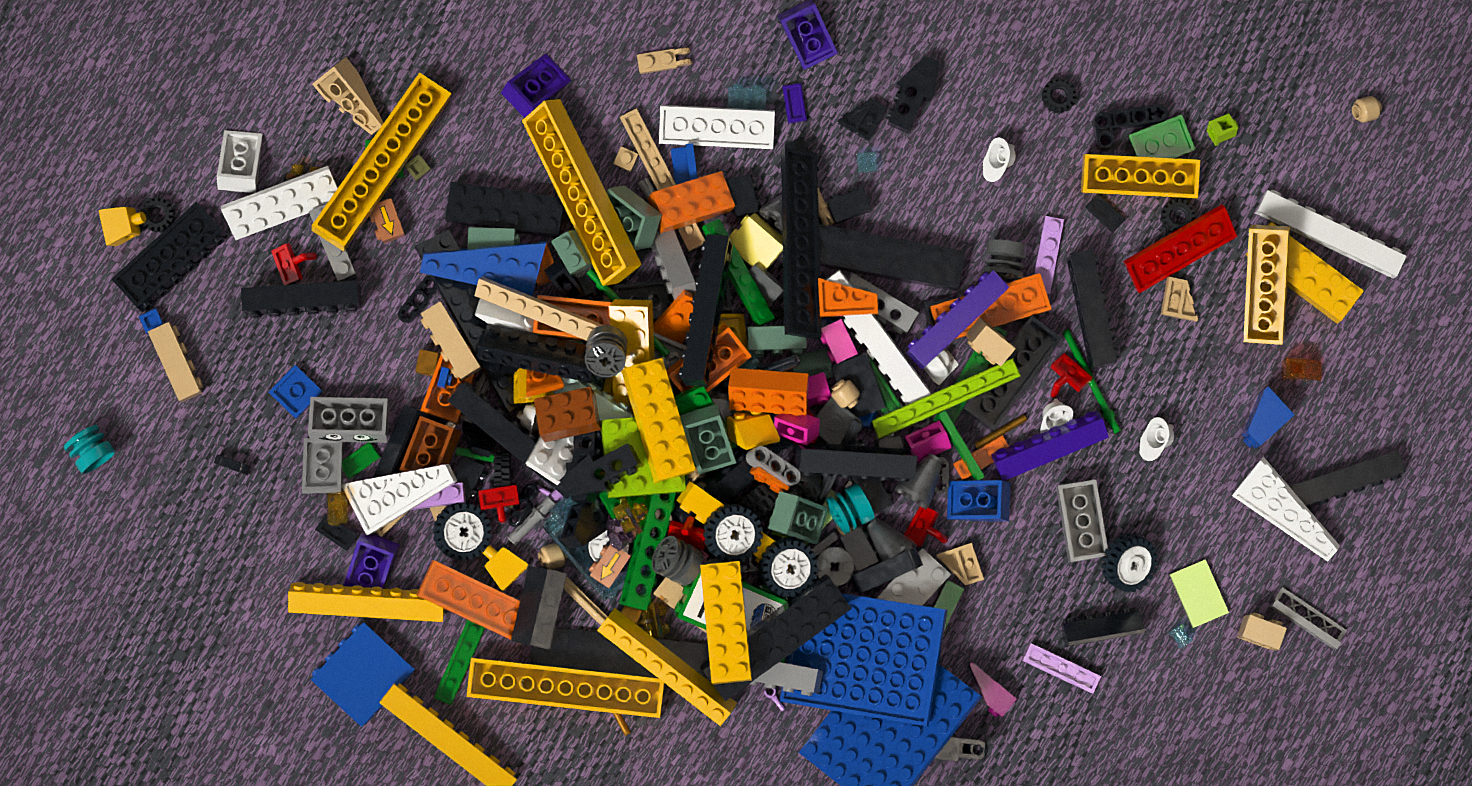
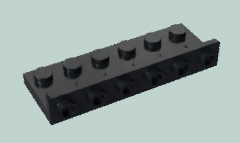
(169, 257)
(534, 352)

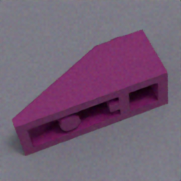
(994, 695)

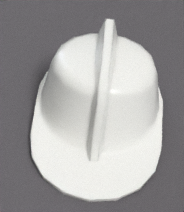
(997, 159)
(941, 366)
(1055, 415)
(528, 418)
(1156, 438)

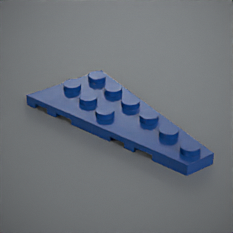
(505, 264)

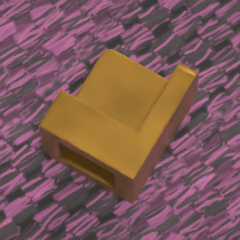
(426, 362)
(632, 613)

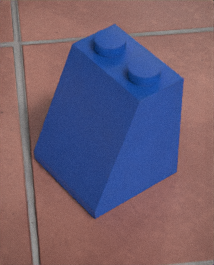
(1265, 418)

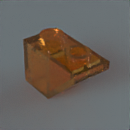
(1301, 369)

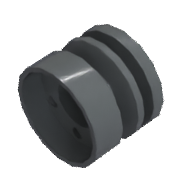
(1005, 258)
(606, 351)
(677, 560)

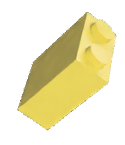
(757, 241)

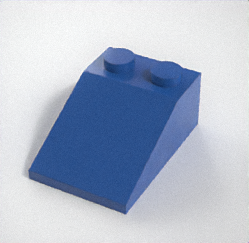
(979, 501)

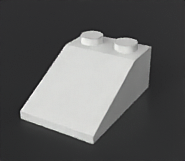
(239, 161)
(503, 317)

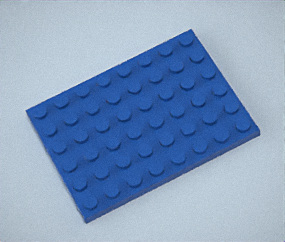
(875, 661)
(889, 752)

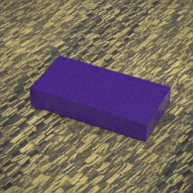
(794, 103)

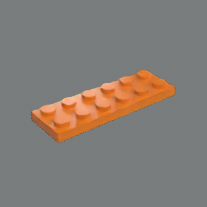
(1020, 301)
(469, 599)

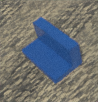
(684, 164)

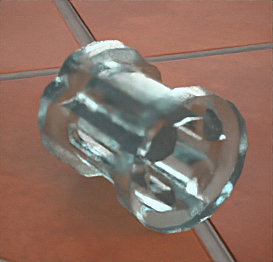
(1180, 636)

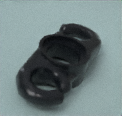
(522, 514)

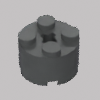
(839, 556)

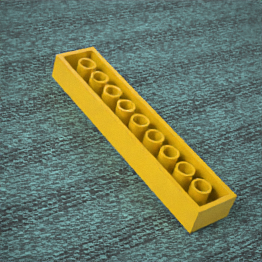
(381, 162)
(581, 192)
(565, 688)

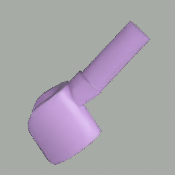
(555, 496)
(775, 699)

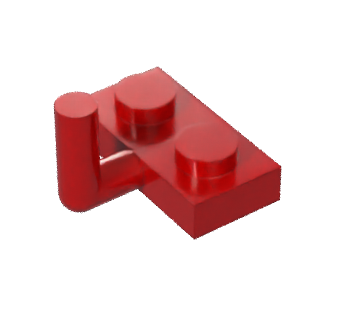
(288, 263)
(1070, 373)
(499, 499)
(922, 526)
(687, 532)

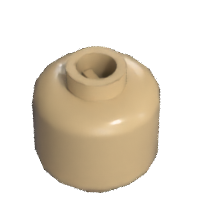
(1366, 109)
(845, 393)
(551, 556)

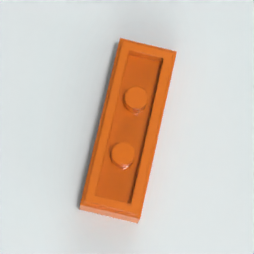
(981, 456)

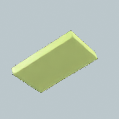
(1199, 593)

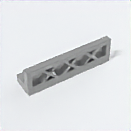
(1305, 624)

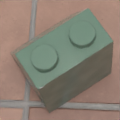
(491, 237)
(572, 252)

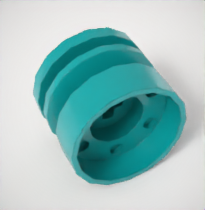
(87, 446)
(848, 509)

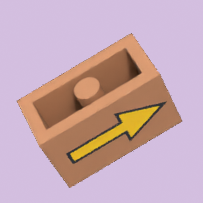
(387, 221)
(609, 565)

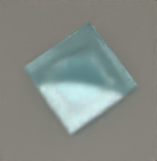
(866, 162)

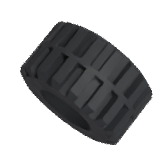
(760, 500)

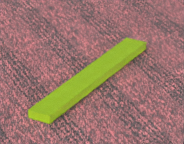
(945, 398)

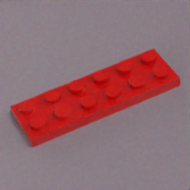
(1180, 248)

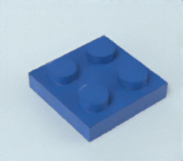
(295, 391)

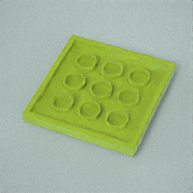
(623, 431)

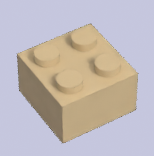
(989, 341)
(1262, 632)

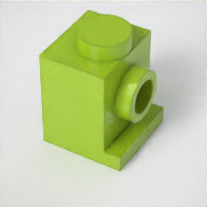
(1216, 127)

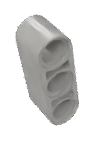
(781, 466)

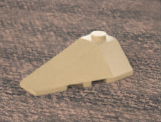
(347, 89)

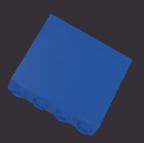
(361, 673)

